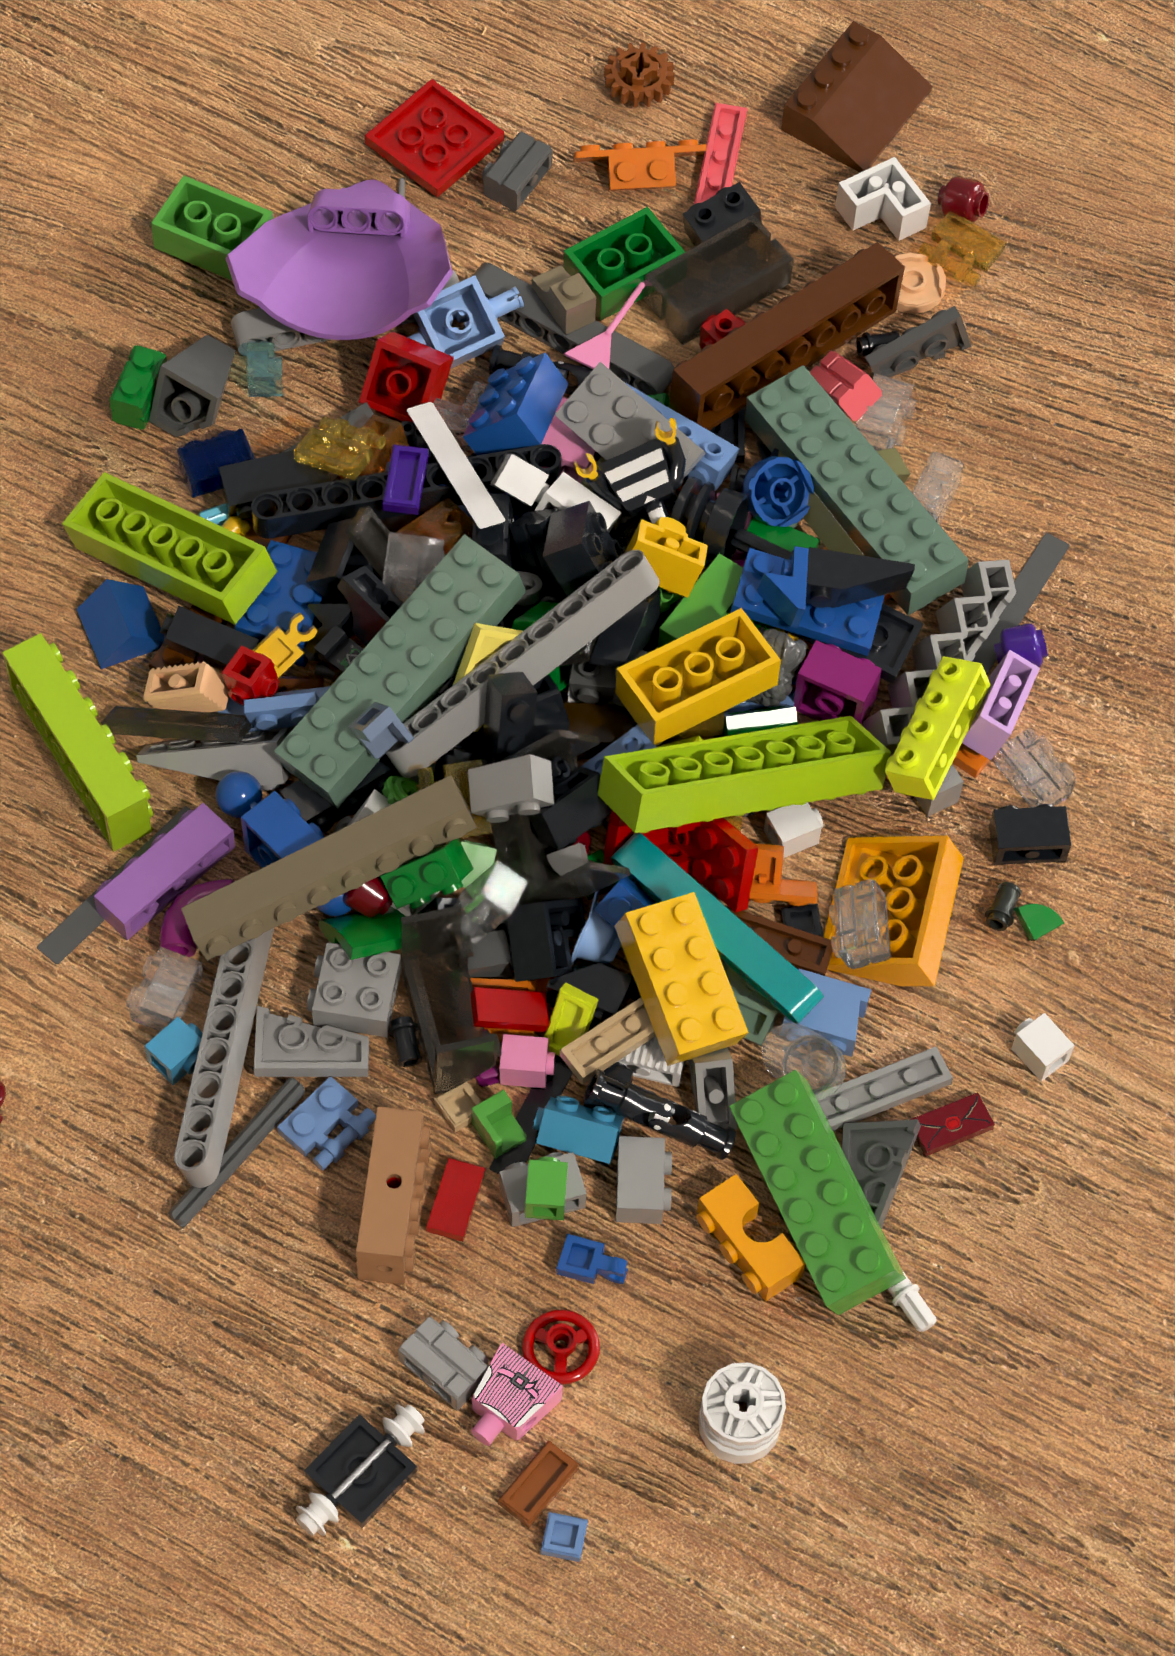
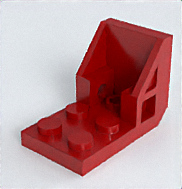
(707, 850)

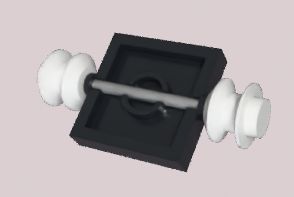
(360, 1470)

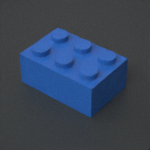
(516, 406)
(284, 596)

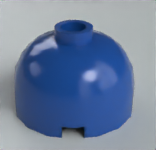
(778, 491)

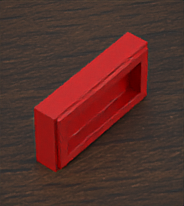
(509, 1009)
(455, 1199)

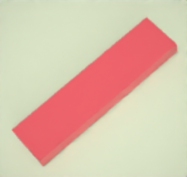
(722, 150)

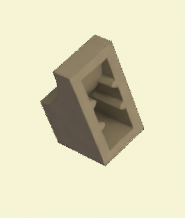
(566, 298)

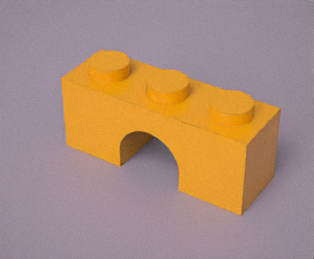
(766, 1265)

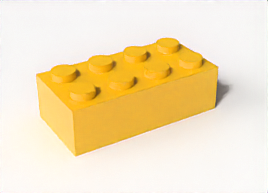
(697, 676)
(681, 978)

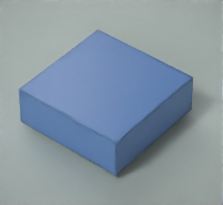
(564, 1537)

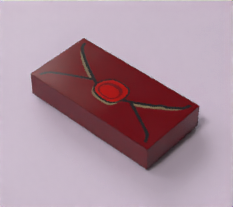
(953, 1124)

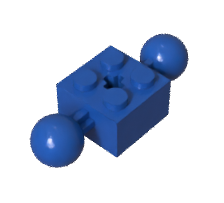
(269, 825)

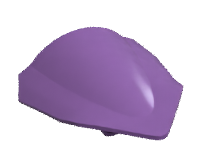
(344, 263)

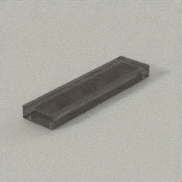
(177, 724)

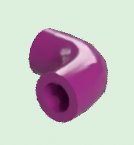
(174, 929)

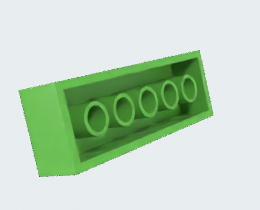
(817, 1193)

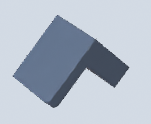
(379, 729)

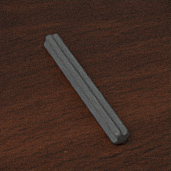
(239, 1150)

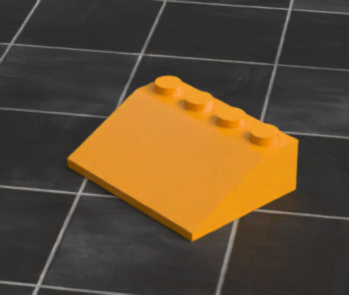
(920, 892)

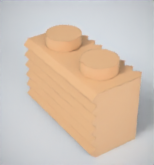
(187, 688)

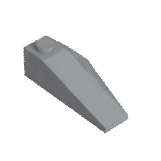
(217, 759)

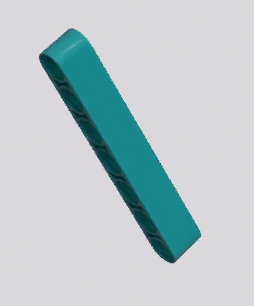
(734, 940)

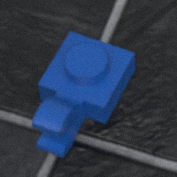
(585, 1259)

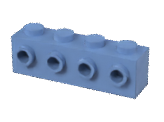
(719, 455)

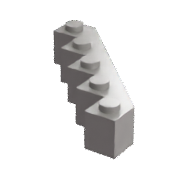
(963, 628)

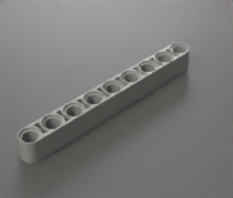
(533, 652)
(217, 1045)

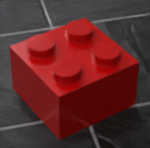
(404, 376)

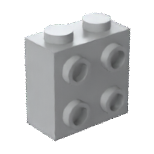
(355, 992)

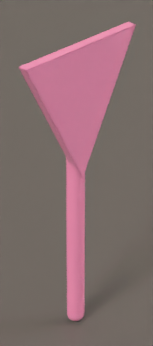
(598, 347)

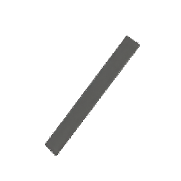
(1027, 586)
(85, 917)

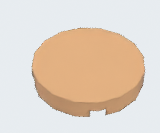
(921, 284)

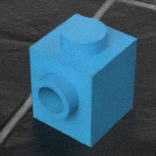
(174, 1050)

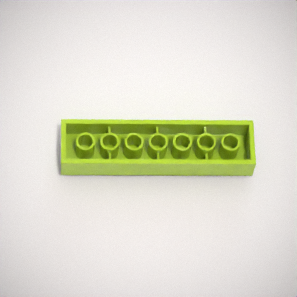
(742, 773)

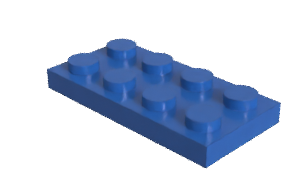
(844, 626)

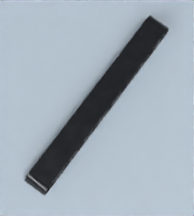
(354, 494)

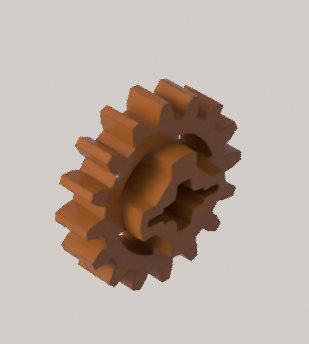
(654, 79)

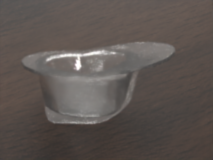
(809, 1053)

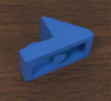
(788, 590)

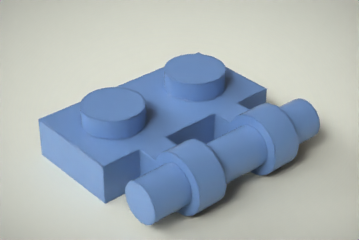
(320, 1115)

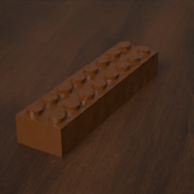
(787, 336)

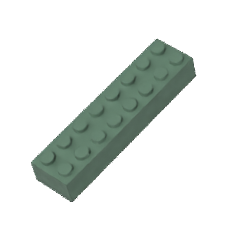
(857, 485)
(400, 666)

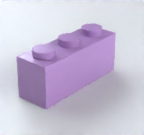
(1002, 704)

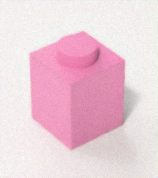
(525, 1061)

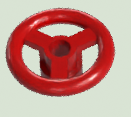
(564, 1333)

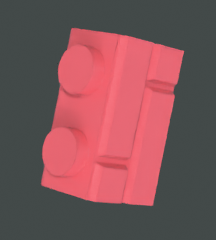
(846, 385)

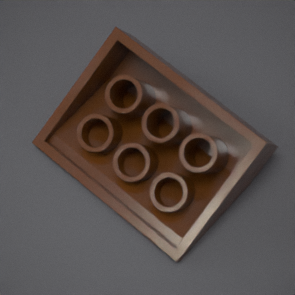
(855, 99)

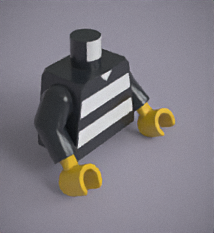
(641, 477)

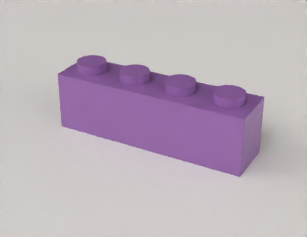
(164, 870)

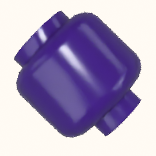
(1023, 641)

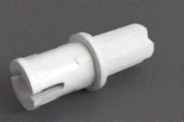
(912, 1304)

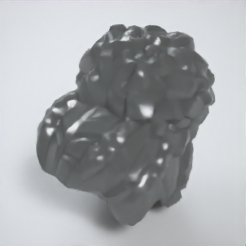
(792, 659)

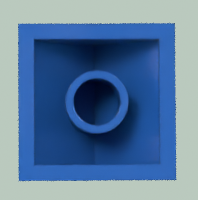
(120, 623)

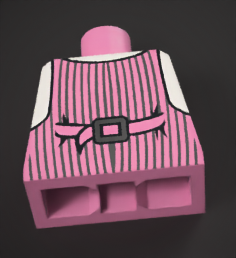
(512, 1397)

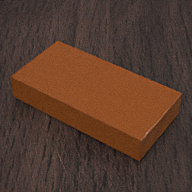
(538, 1484)

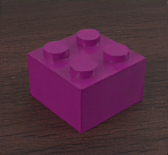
(836, 684)

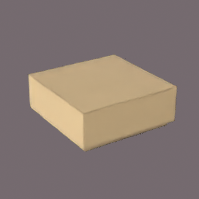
(457, 1105)

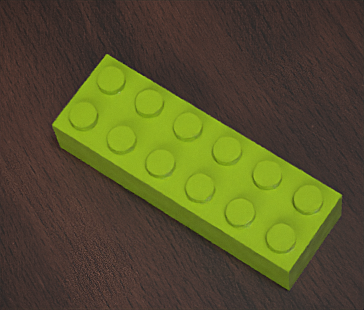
(170, 547)
(78, 741)

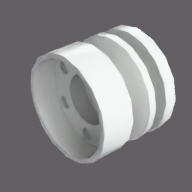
(738, 1434)

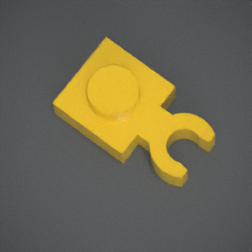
(283, 646)

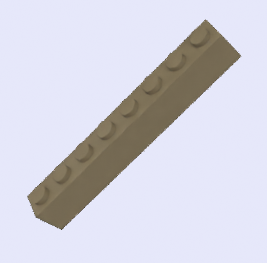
(328, 868)

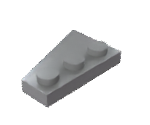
(303, 1050)

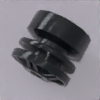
(709, 519)

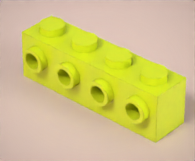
(937, 728)

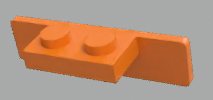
(640, 167)
(768, 883)

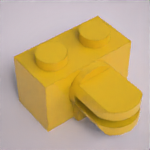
(670, 553)

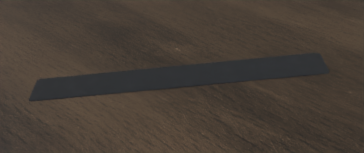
(536, 1098)

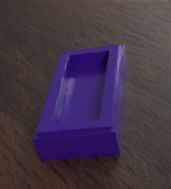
(405, 479)

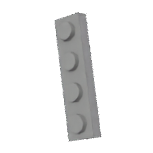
(886, 1088)

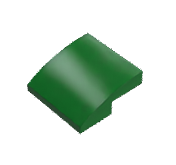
(364, 935)

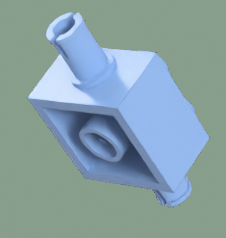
(469, 305)

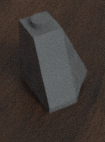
(192, 387)

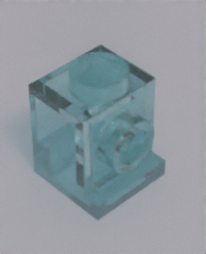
(264, 370)

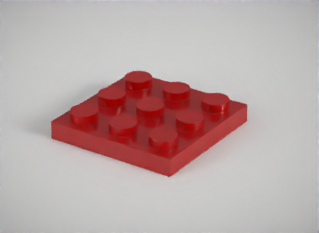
(434, 138)

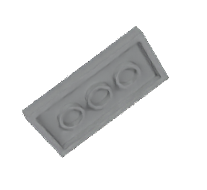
(617, 418)

